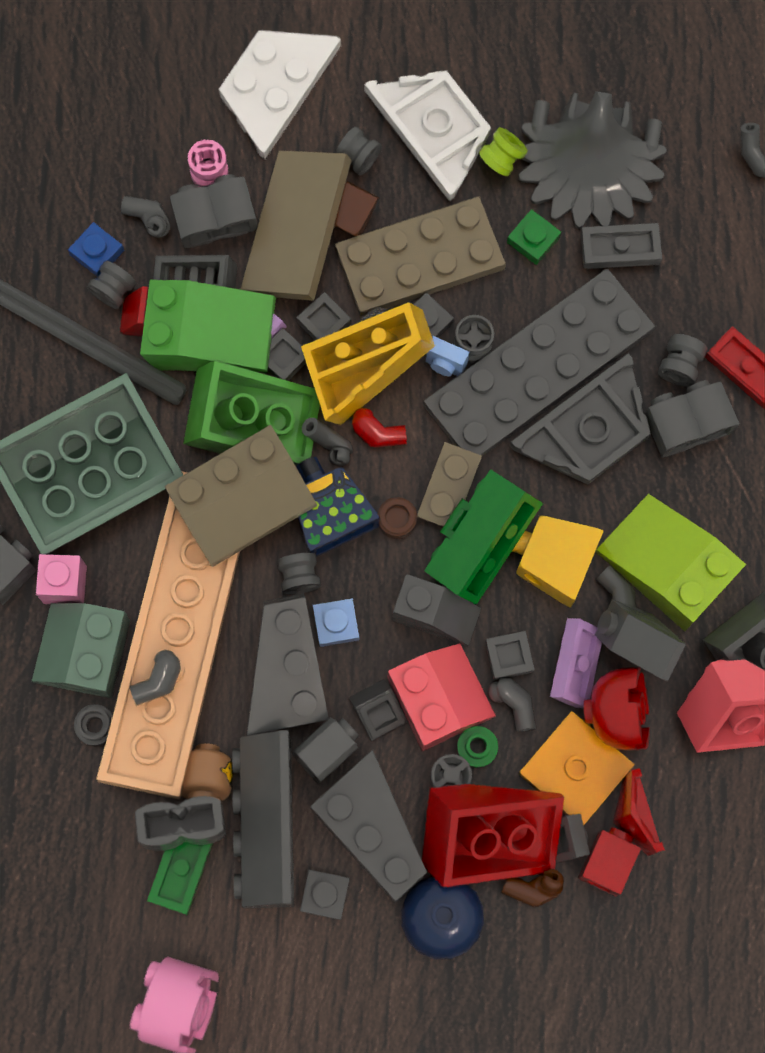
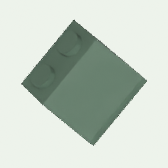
(82, 648)

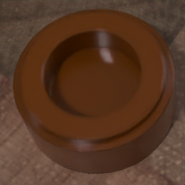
(397, 518)

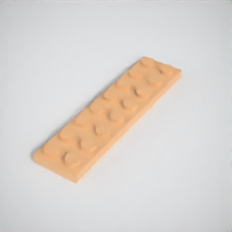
(181, 614)

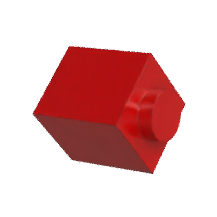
(610, 861)

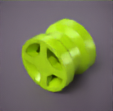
(503, 151)

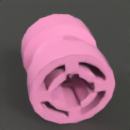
(205, 172)

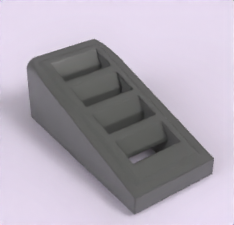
(196, 263)

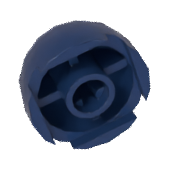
(441, 919)

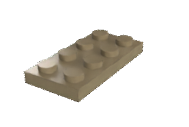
(420, 256)

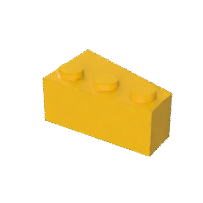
(365, 358)

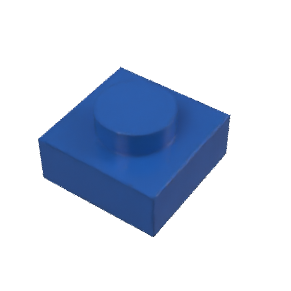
(94, 248)

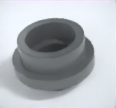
(82, 721)

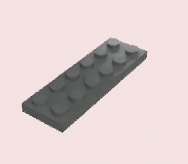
(539, 365)

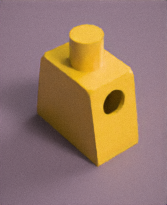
(557, 556)

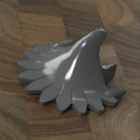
(591, 159)

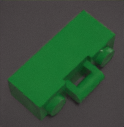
(481, 536)

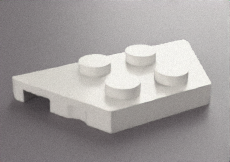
(275, 81)
(434, 123)

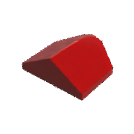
(634, 814)

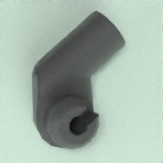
(339, 447)
(617, 586)

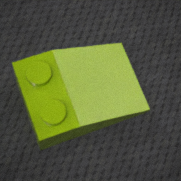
(670, 560)

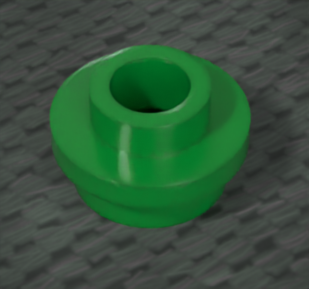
(484, 734)

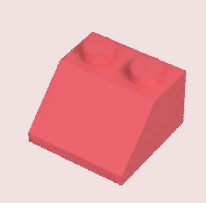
(440, 695)
(726, 707)

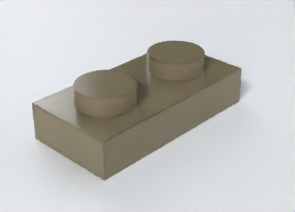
(449, 483)

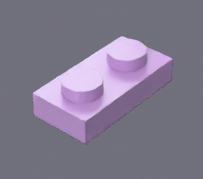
(576, 663)

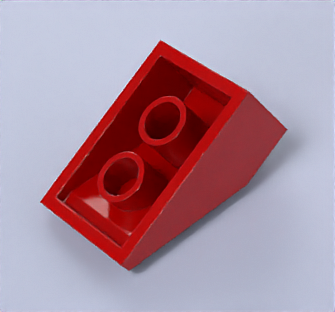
(490, 833)

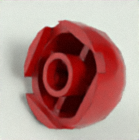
(620, 709)

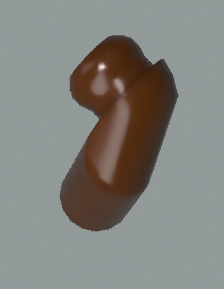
(537, 891)

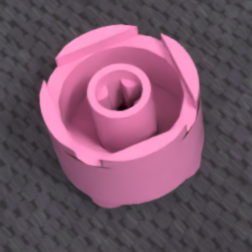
(175, 1005)

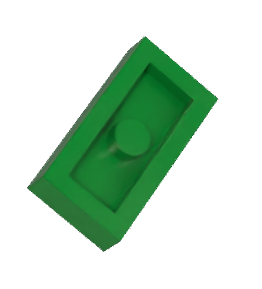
(179, 876)

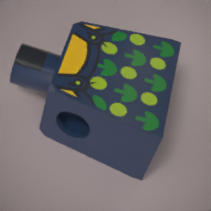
(340, 510)

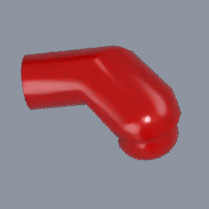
(374, 433)

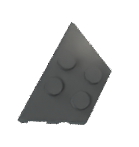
(590, 427)

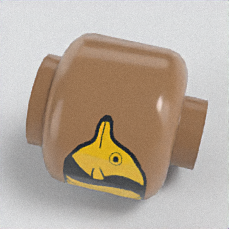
(208, 773)

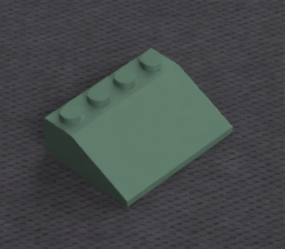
(85, 464)

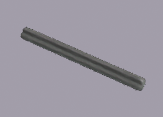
(91, 344)

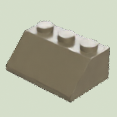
(241, 495)

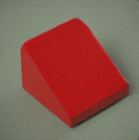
(134, 312)

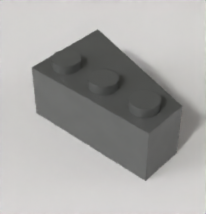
(286, 673)
(371, 828)

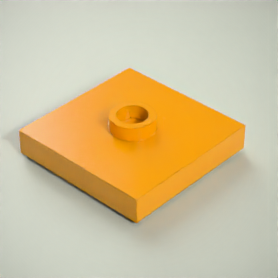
(577, 767)

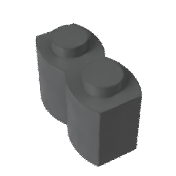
(213, 211)
(691, 418)
(326, 748)
(193, 821)

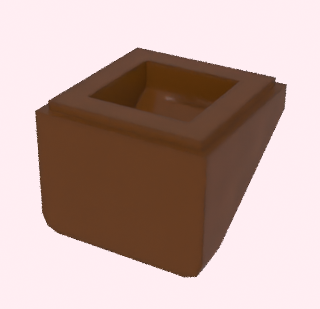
(355, 209)

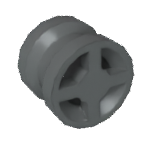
(360, 150)
(111, 284)
(298, 573)
(452, 766)

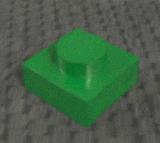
(533, 237)

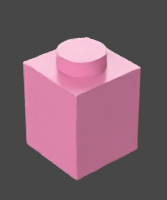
(61, 579)

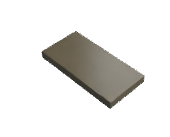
(296, 224)

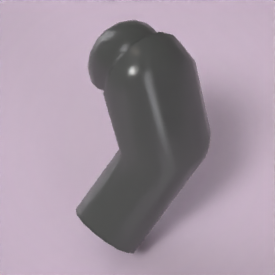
(751, 148)
(150, 212)
(161, 680)
(516, 697)

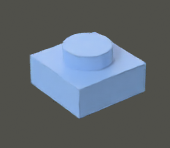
(447, 358)
(336, 622)

